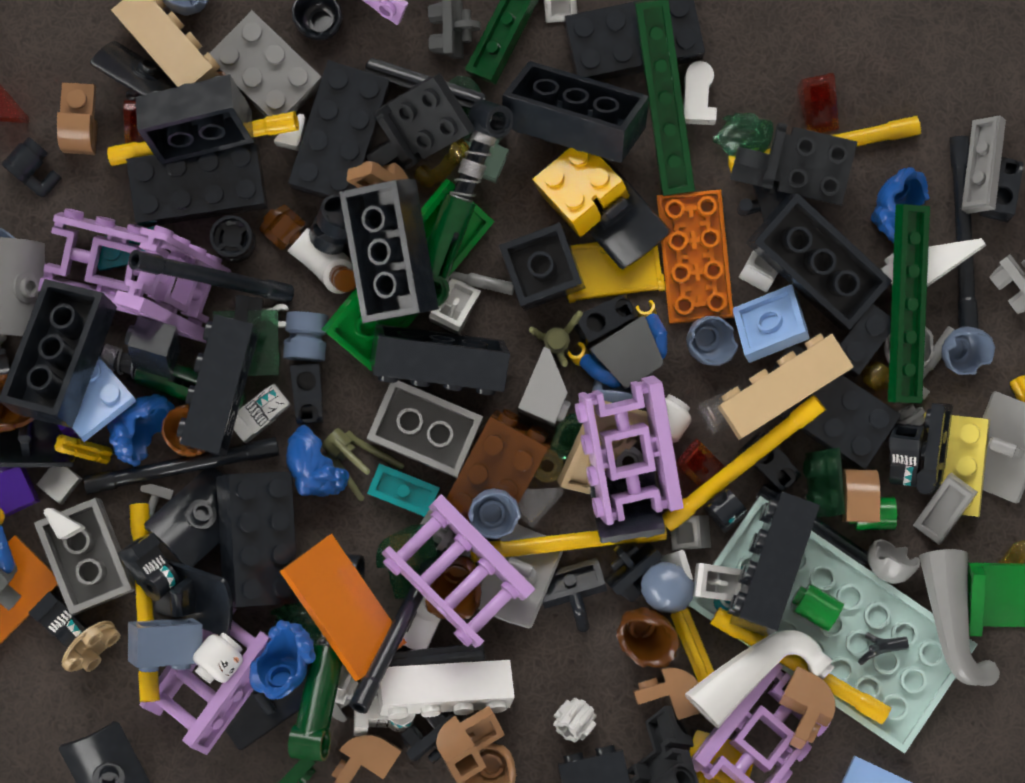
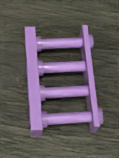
(489, 563)
(221, 705)

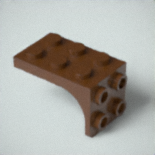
(501, 459)

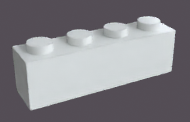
(446, 688)

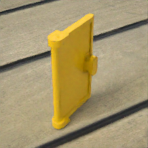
(605, 278)

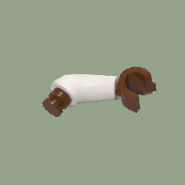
(284, 227)

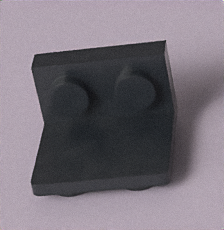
(639, 515)

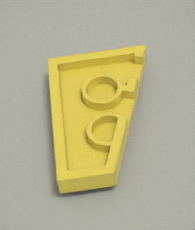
(968, 455)

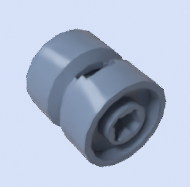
(305, 336)

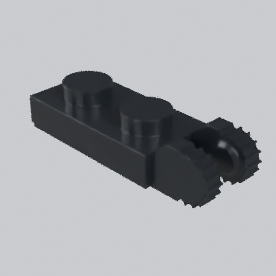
(935, 448)

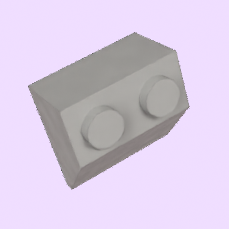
(545, 392)

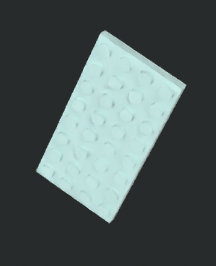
(903, 679)

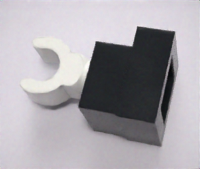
(246, 303)

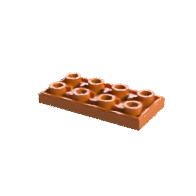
(695, 256)
(31, 581)
(339, 604)

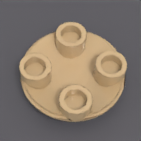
(88, 646)

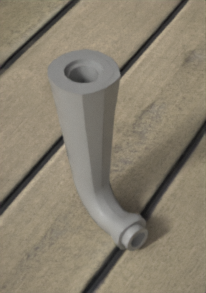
(947, 589)

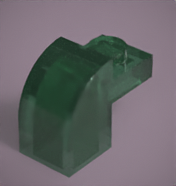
(396, 542)

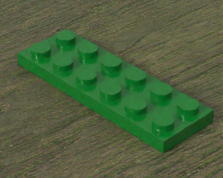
(346, 323)

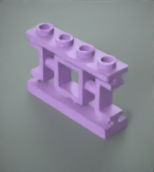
(117, 238)
(186, 296)
(653, 444)
(742, 722)

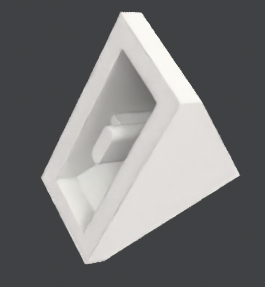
(457, 308)
(716, 582)

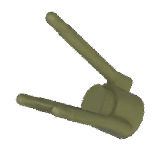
(557, 338)
(340, 446)

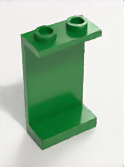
(995, 596)

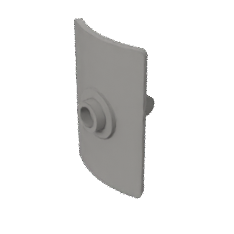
(20, 275)
(1005, 447)
(536, 569)

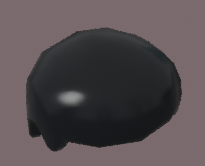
(317, 18)

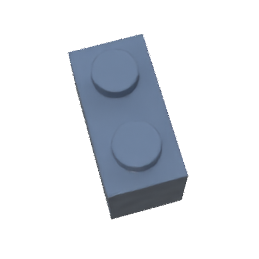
(163, 643)

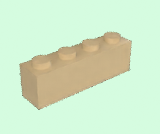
(165, 42)
(784, 386)

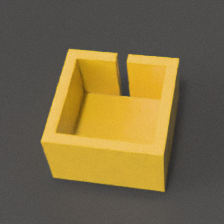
(574, 183)

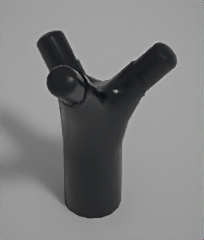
(883, 646)

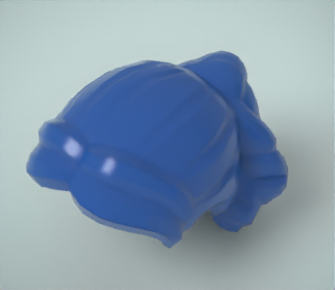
(902, 188)
(135, 427)
(310, 469)
(283, 661)

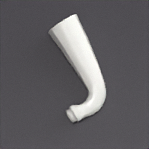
(732, 682)

